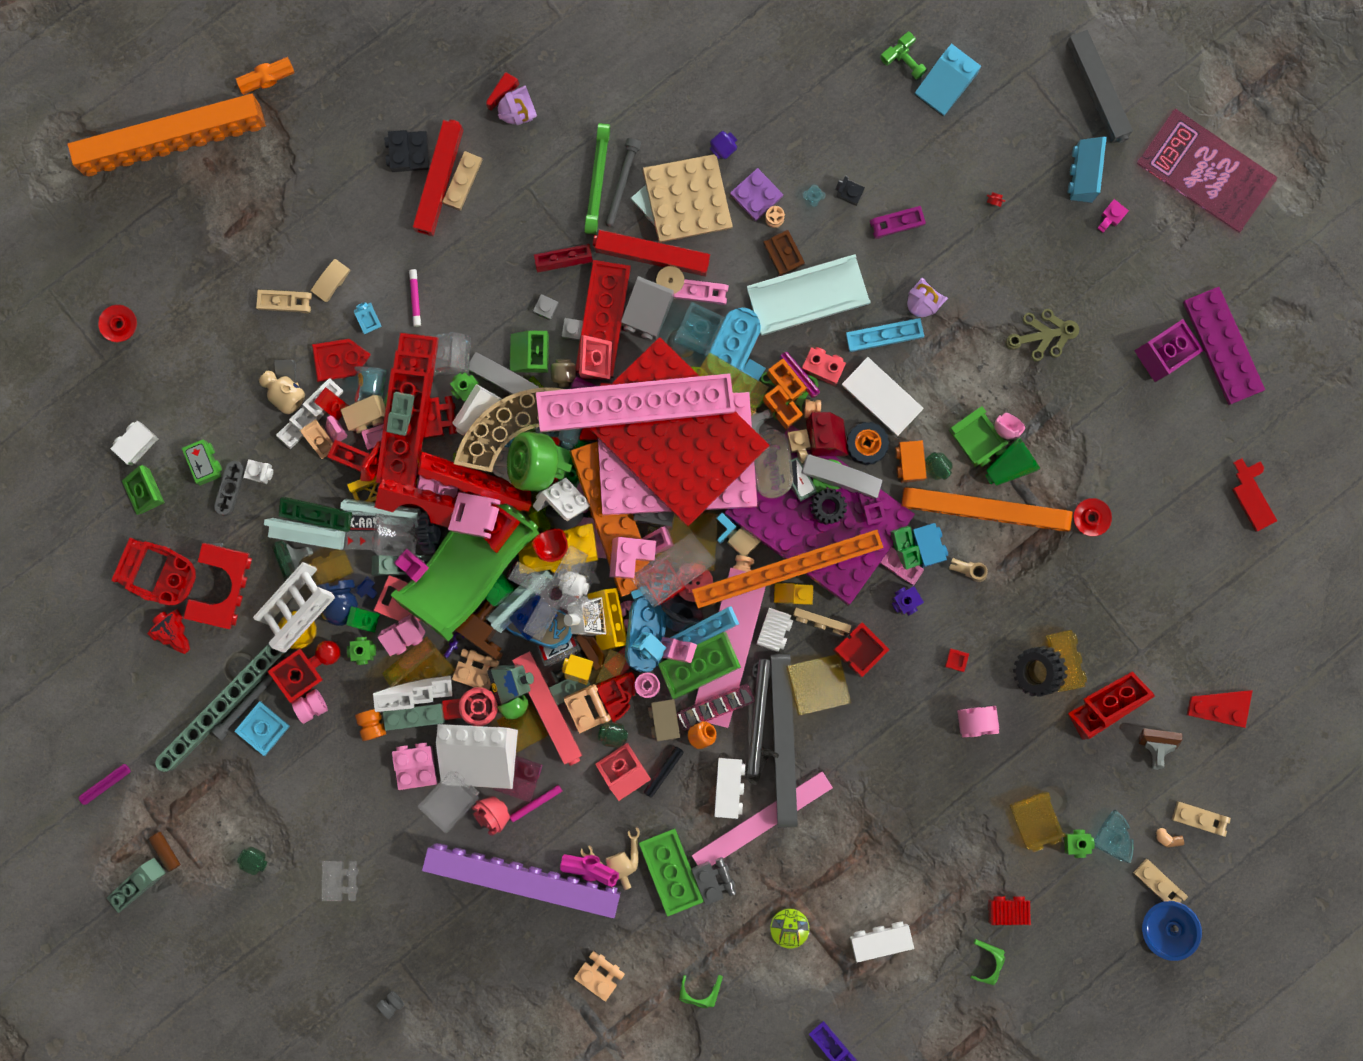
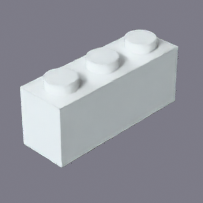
(729, 788)
(881, 942)

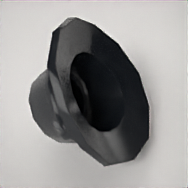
(681, 613)

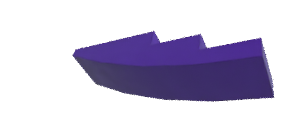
(831, 1044)

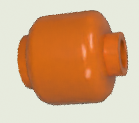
(702, 735)

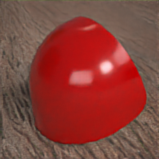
(550, 545)

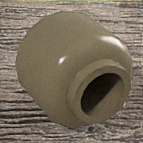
(563, 372)

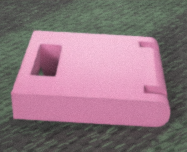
(476, 517)

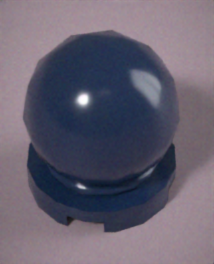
(338, 610)

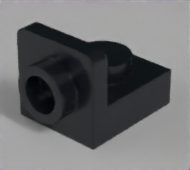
(849, 191)

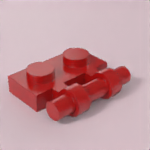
(434, 422)

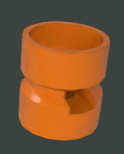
(370, 725)

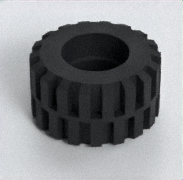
(1054, 668)

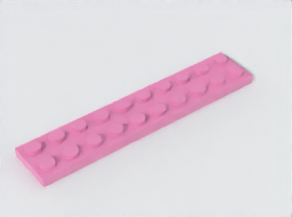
(635, 402)

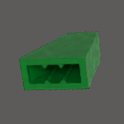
(500, 590)

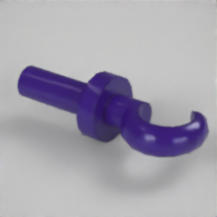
(452, 646)

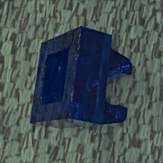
(366, 588)

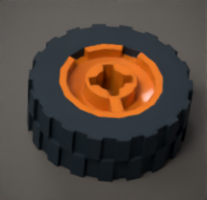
(863, 453)

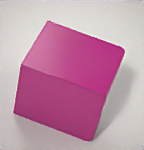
(411, 565)

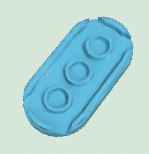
(737, 337)

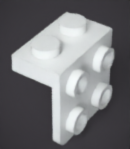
(563, 499)

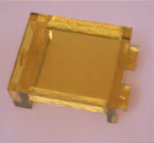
(1037, 821)

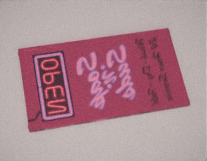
(1207, 170)

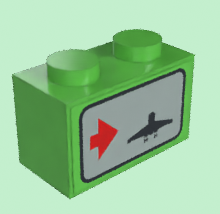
(202, 462)

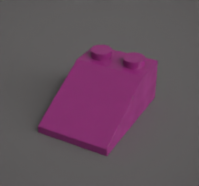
(1168, 350)

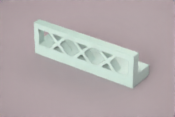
(365, 506)
(305, 533)
(500, 616)

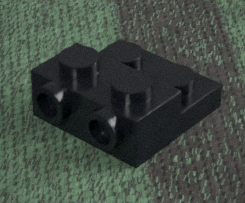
(407, 151)

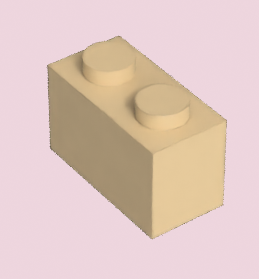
(364, 413)

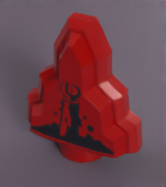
(170, 630)

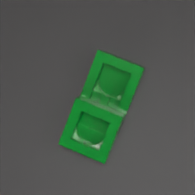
(906, 550)

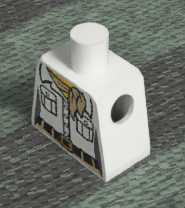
(582, 627)

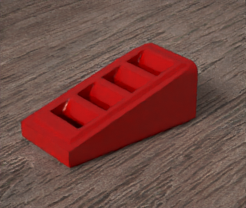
(506, 84)

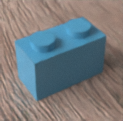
(930, 544)

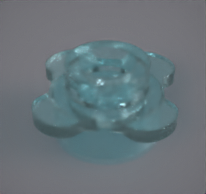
(814, 189)

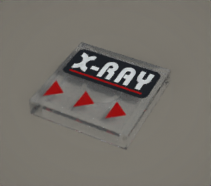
(361, 531)

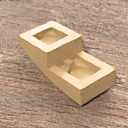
(330, 280)

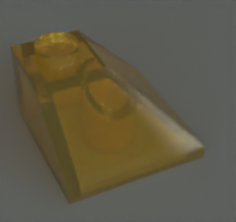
(529, 728)

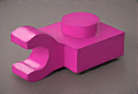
(1113, 215)

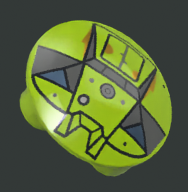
(789, 928)

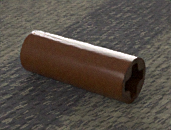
(164, 851)

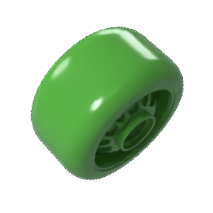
(532, 461)

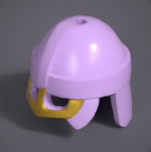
(516, 107)
(924, 299)

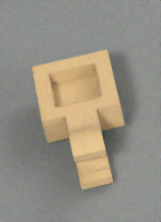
(799, 443)

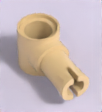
(968, 569)

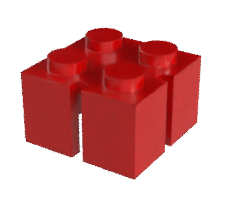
(861, 650)

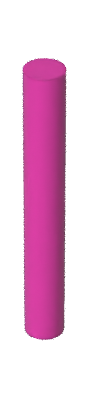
(536, 803)

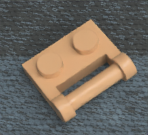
(581, 712)

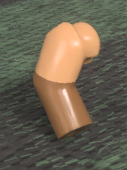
(1168, 841)

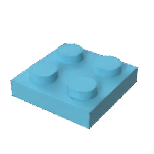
(262, 728)

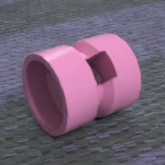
(647, 685)
(308, 707)

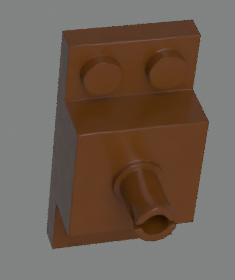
(480, 632)

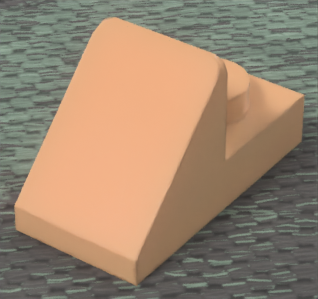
(318, 438)

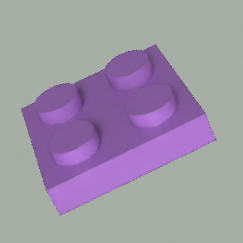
(756, 194)

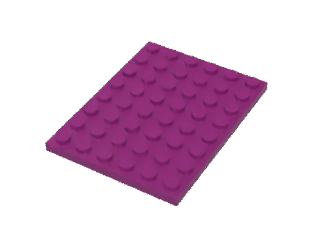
(791, 530)

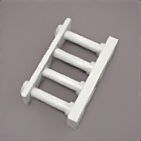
(304, 617)

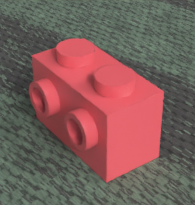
(823, 366)

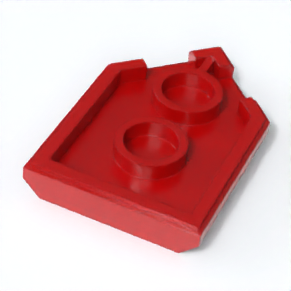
(338, 359)

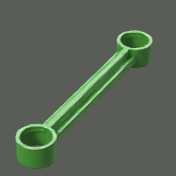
(597, 178)

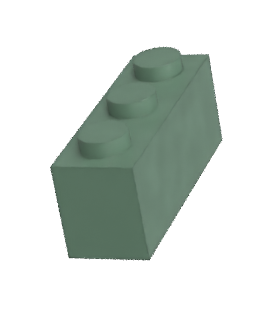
(414, 717)

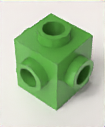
(459, 382)
(368, 654)
(1072, 840)

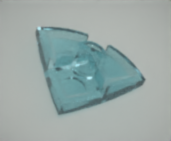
(1114, 837)

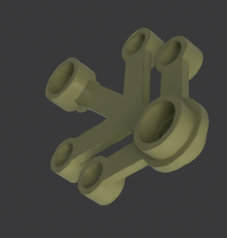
(1045, 334)

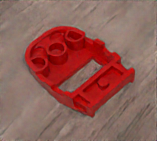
(174, 581)

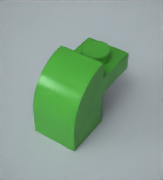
(563, 460)

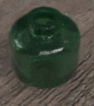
(938, 466)
(612, 734)
(252, 860)

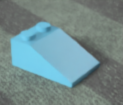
(948, 79)

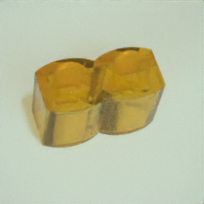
(332, 567)

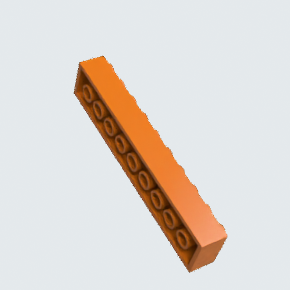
(167, 135)

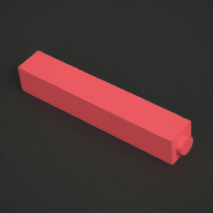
(550, 712)

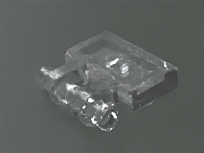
(333, 881)

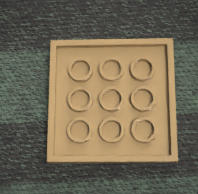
(687, 198)

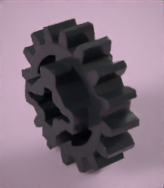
(427, 534)

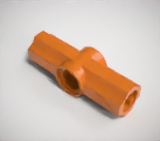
(265, 75)

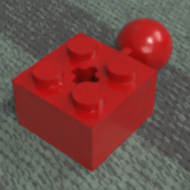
(326, 653)

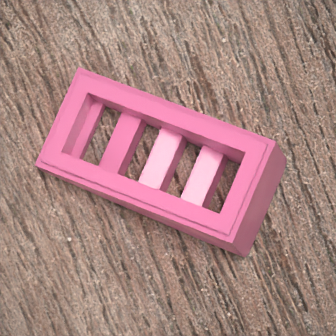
(334, 429)

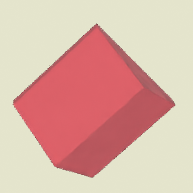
(595, 358)

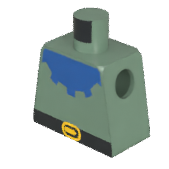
(509, 682)

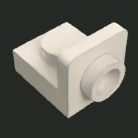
(258, 471)

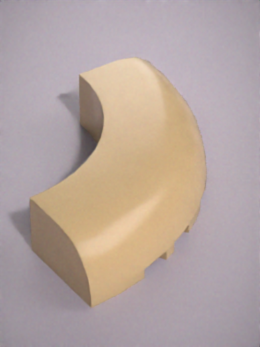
(498, 427)

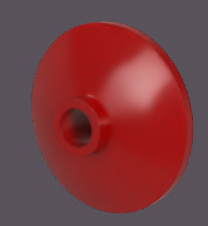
(111, 317)
(1101, 513)

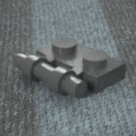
(708, 884)

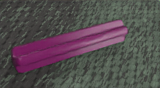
(811, 389)
(104, 784)

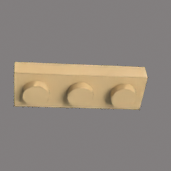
(462, 180)
(821, 622)

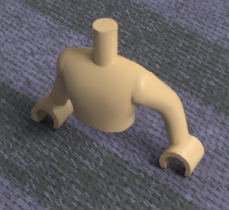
(621, 863)

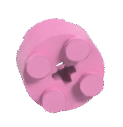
(978, 721)

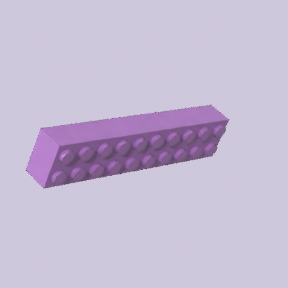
(521, 881)

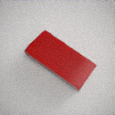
(370, 466)

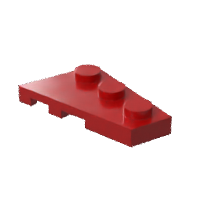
(1223, 708)

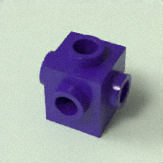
(913, 598)

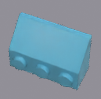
(1087, 169)

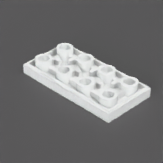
(882, 396)

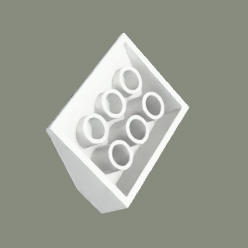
(478, 753)

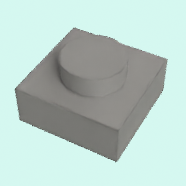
(545, 307)
(572, 329)

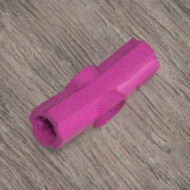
(589, 868)

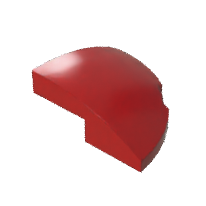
(616, 694)

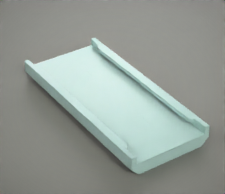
(808, 294)

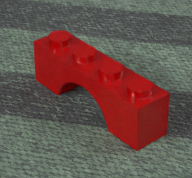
(393, 494)

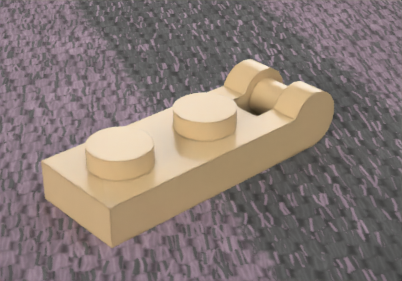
(283, 301)
(1200, 818)
(1158, 882)

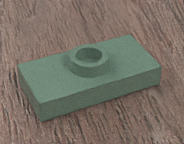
(565, 688)

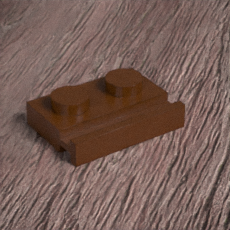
(784, 252)

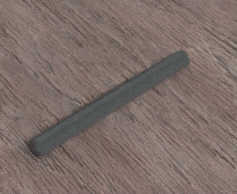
(758, 716)

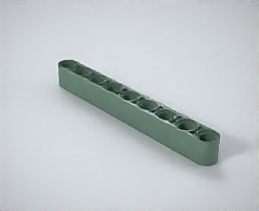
(213, 711)

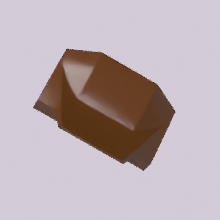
(592, 650)

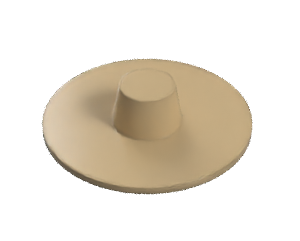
(671, 278)

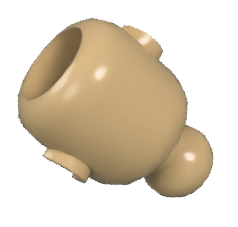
(282, 392)

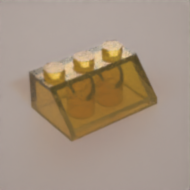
(417, 664)

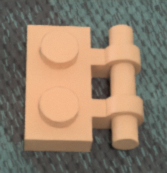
(471, 675)
(595, 980)

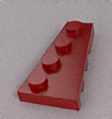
(503, 527)

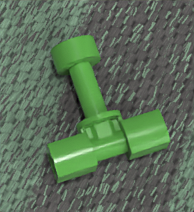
(900, 52)

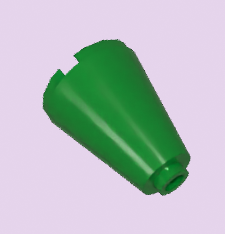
(1012, 464)

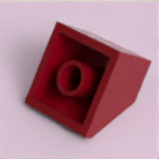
(826, 434)

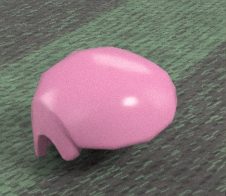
(1009, 426)

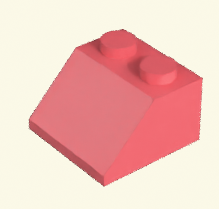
(623, 771)

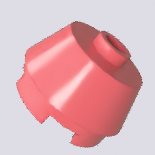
(478, 706)
(491, 814)

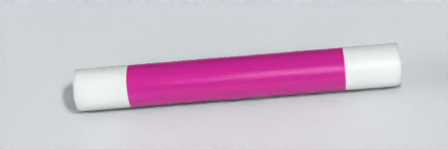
(414, 298)

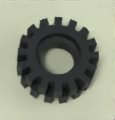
(817, 510)

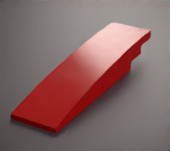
(414, 376)

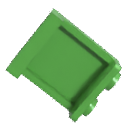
(978, 437)

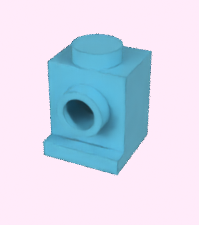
(649, 646)

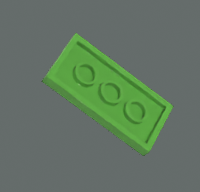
(710, 662)
(671, 872)

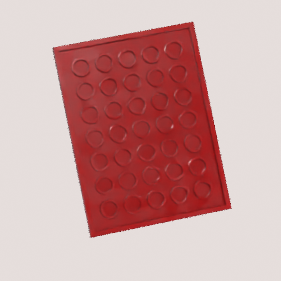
(682, 458)

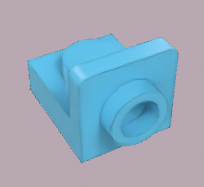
(367, 317)

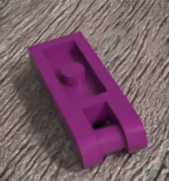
(898, 222)

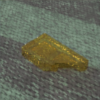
(612, 666)

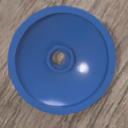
(1161, 937)

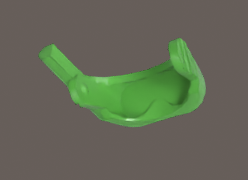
(999, 955)
(705, 1003)

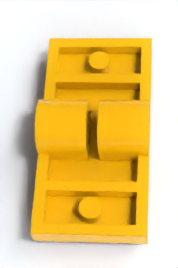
(579, 537)

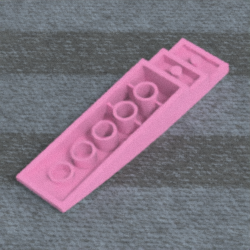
(746, 610)

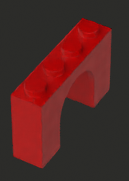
(222, 613)

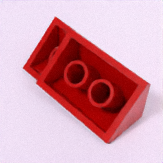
(1109, 705)

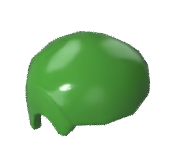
(514, 708)

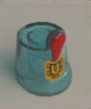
(370, 381)

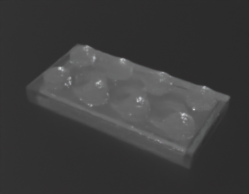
(673, 569)

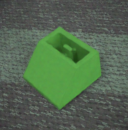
(529, 352)

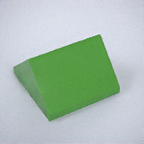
(142, 490)

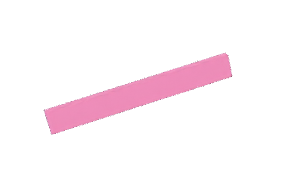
(759, 822)

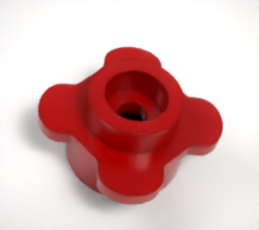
(995, 199)

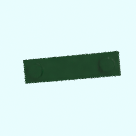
(315, 514)

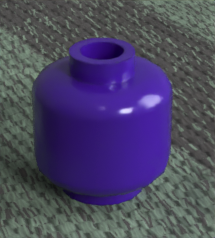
(723, 145)

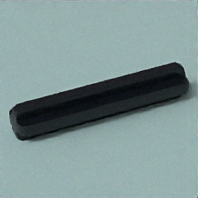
(663, 772)

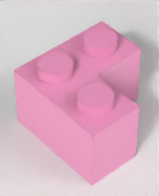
(626, 552)

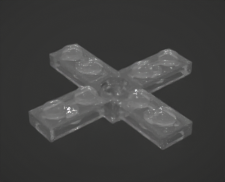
(542, 586)

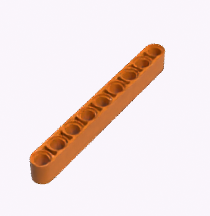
(987, 509)

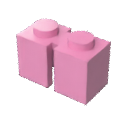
(397, 637)

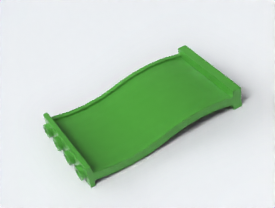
(461, 577)

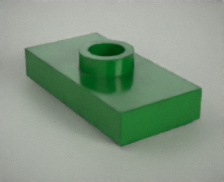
(362, 619)

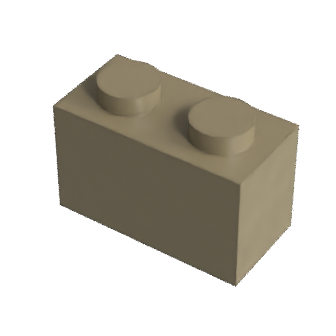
(664, 720)

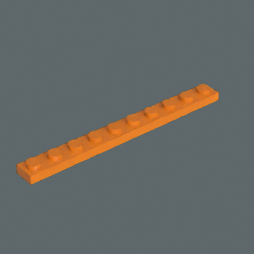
(787, 568)

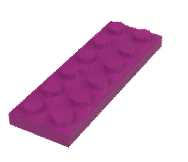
(1224, 345)

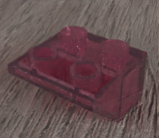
(525, 779)

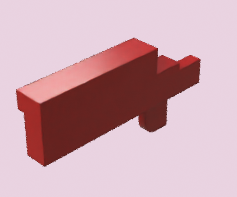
(1251, 497)

